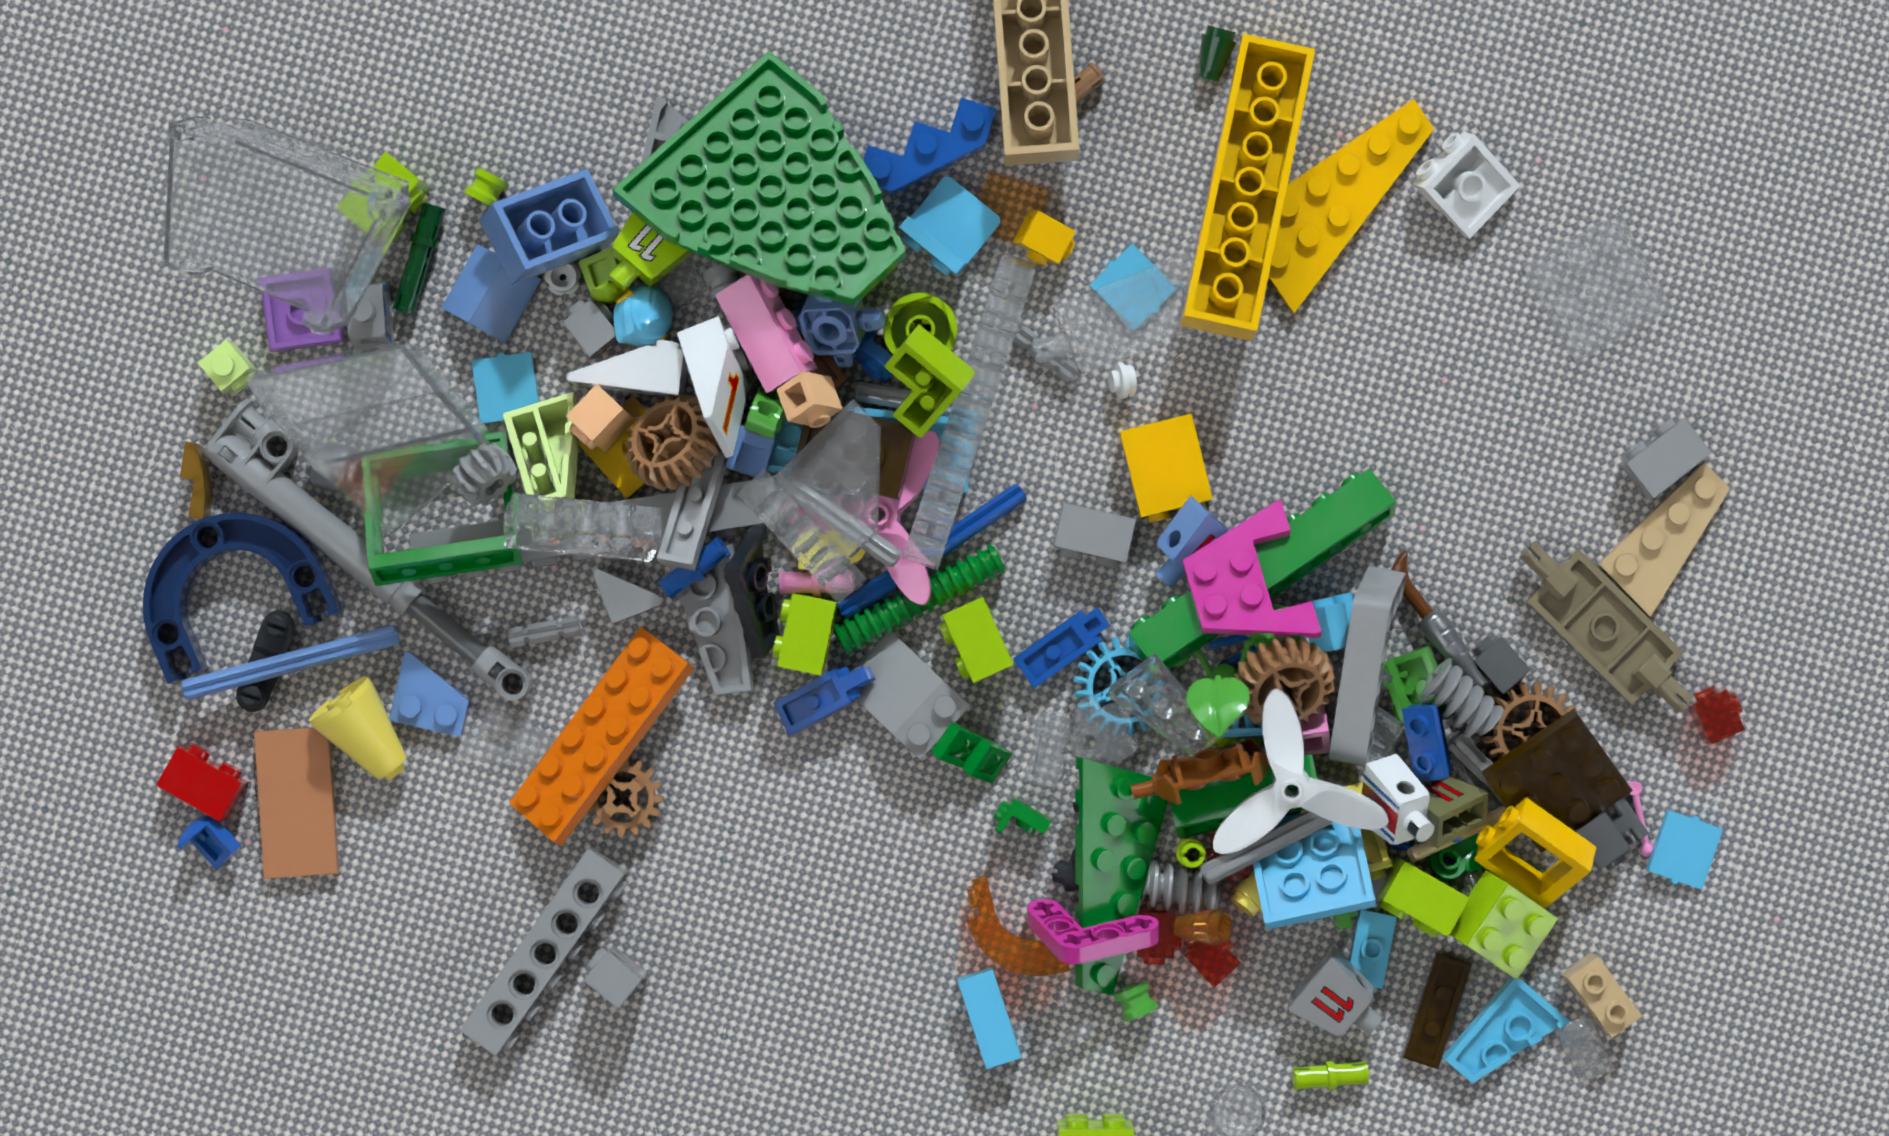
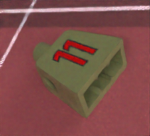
(1454, 809)

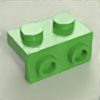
(1409, 679)

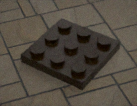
(1560, 772)

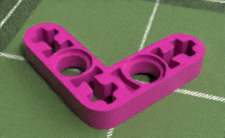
(1080, 945)

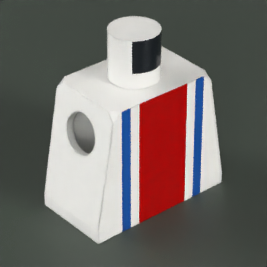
(1402, 798)

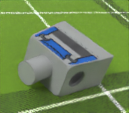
(373, 317)

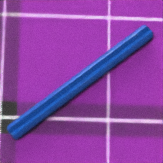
(960, 533)

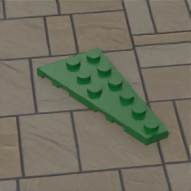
(1111, 856)

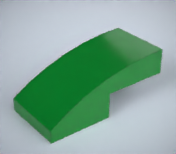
(971, 752)

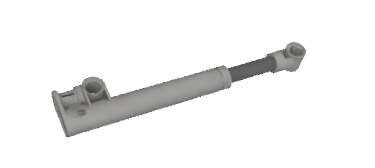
(248, 460)

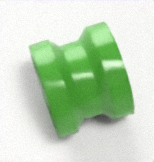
(1135, 1000)

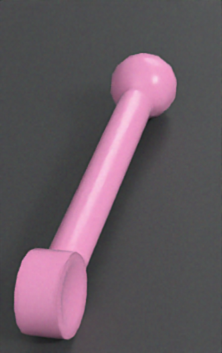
(1646, 847)

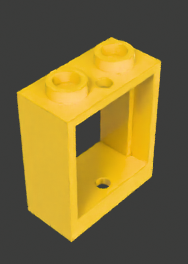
(1544, 888)

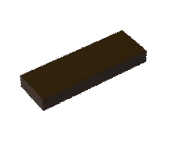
(1436, 1010)

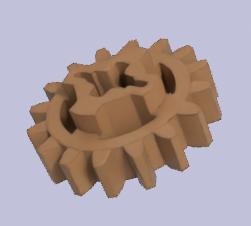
(636, 812)

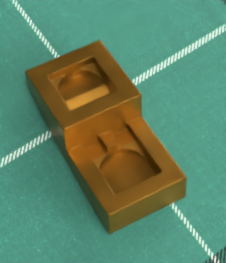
(196, 468)

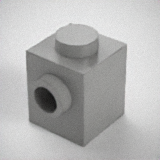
(591, 326)

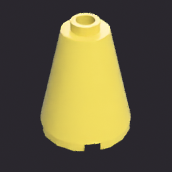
(361, 729)

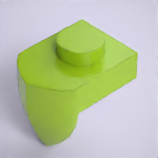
(596, 272)

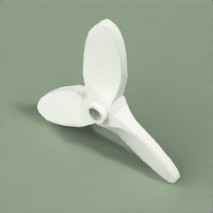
(1267, 807)

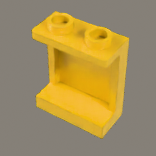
(1165, 466)

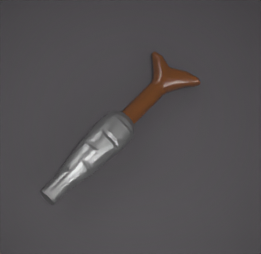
(1438, 627)

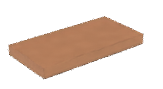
(296, 803)

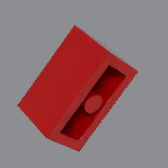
(202, 782)

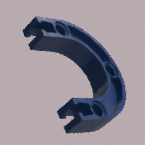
(186, 554)

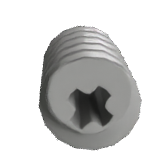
(1462, 699)
(1179, 889)

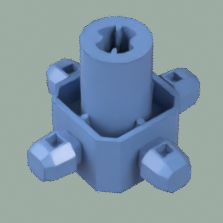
(836, 327)

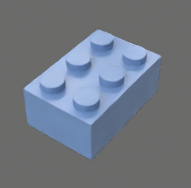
(549, 226)

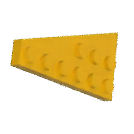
(1336, 198)

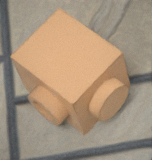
(809, 399)

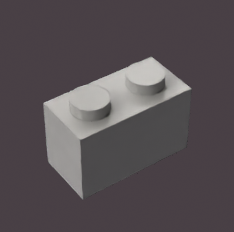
(1665, 457)
(1094, 534)

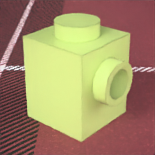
(227, 367)

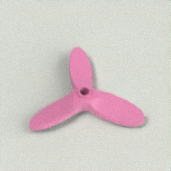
(909, 576)

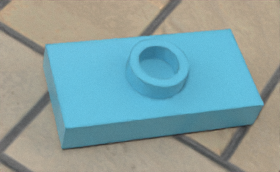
(1372, 945)

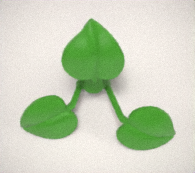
(1222, 698)

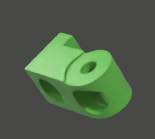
(766, 414)

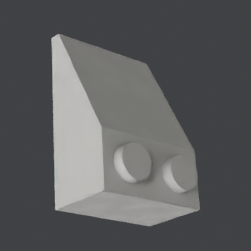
(908, 695)

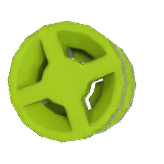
(485, 187)

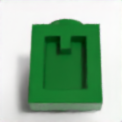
(1028, 818)

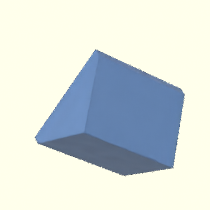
(487, 297)

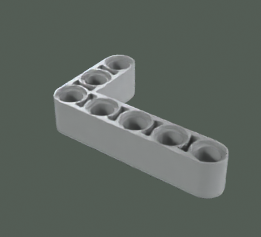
(1364, 663)

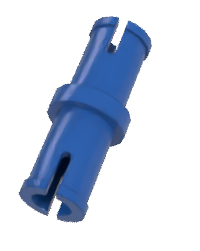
(682, 578)

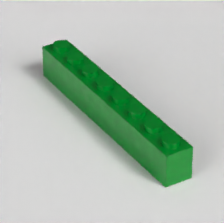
(1314, 538)

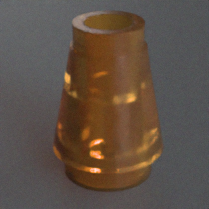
(1205, 927)

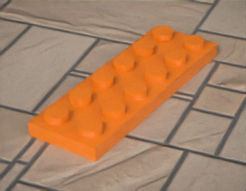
(601, 736)

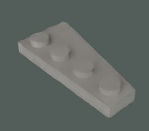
(718, 631)

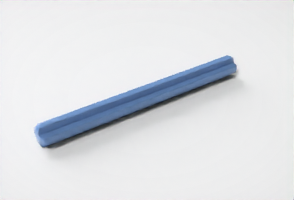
(290, 662)

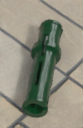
(419, 257)

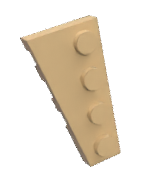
(1660, 544)

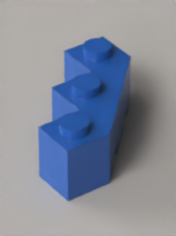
(932, 149)

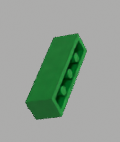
(1207, 807)

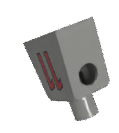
(1335, 996)

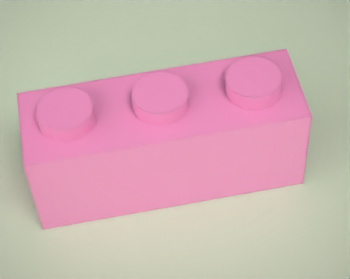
(766, 331)

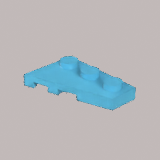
(1504, 1027)

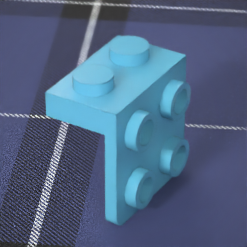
(949, 226)

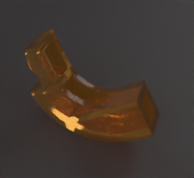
(1008, 950)

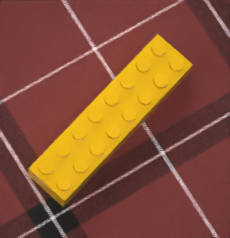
(1247, 187)

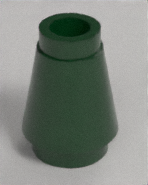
(1215, 52)

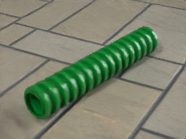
(901, 609)

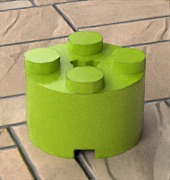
(919, 308)

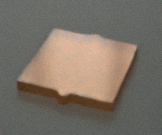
(1011, 202)

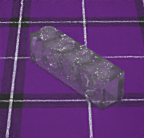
(582, 527)
(801, 535)

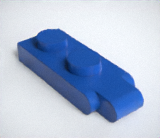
(1061, 646)

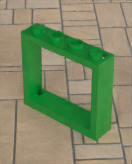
(440, 559)

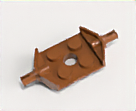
(1205, 766)

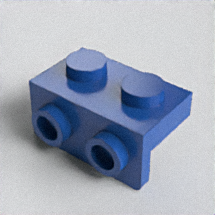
(1426, 741)

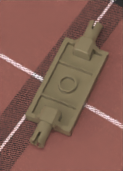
(1604, 627)

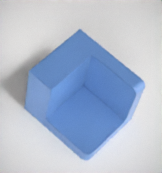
(750, 453)

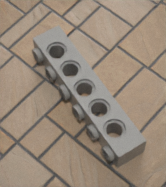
(482, 1023)

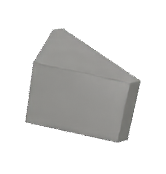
(624, 598)

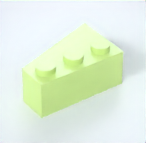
(545, 446)

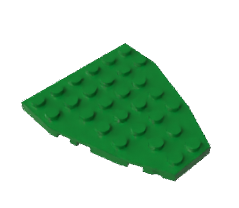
(770, 190)

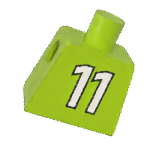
(643, 254)

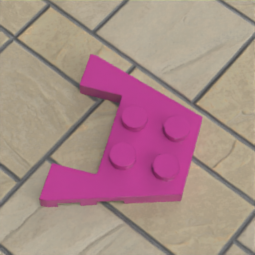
(1231, 585)

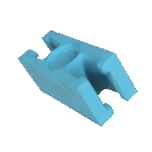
(989, 1017)

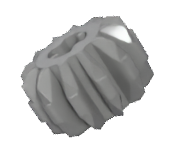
(484, 474)

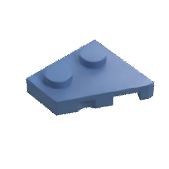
(427, 699)

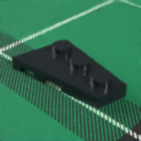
(747, 580)

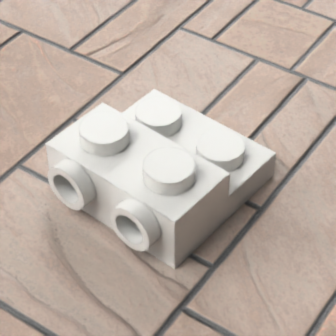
(1465, 182)

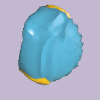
(642, 316)

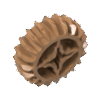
(670, 443)
(1298, 665)
(1531, 714)

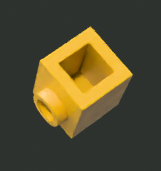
(1044, 238)

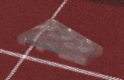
(1161, 703)

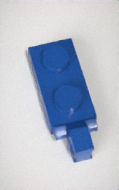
(822, 698)

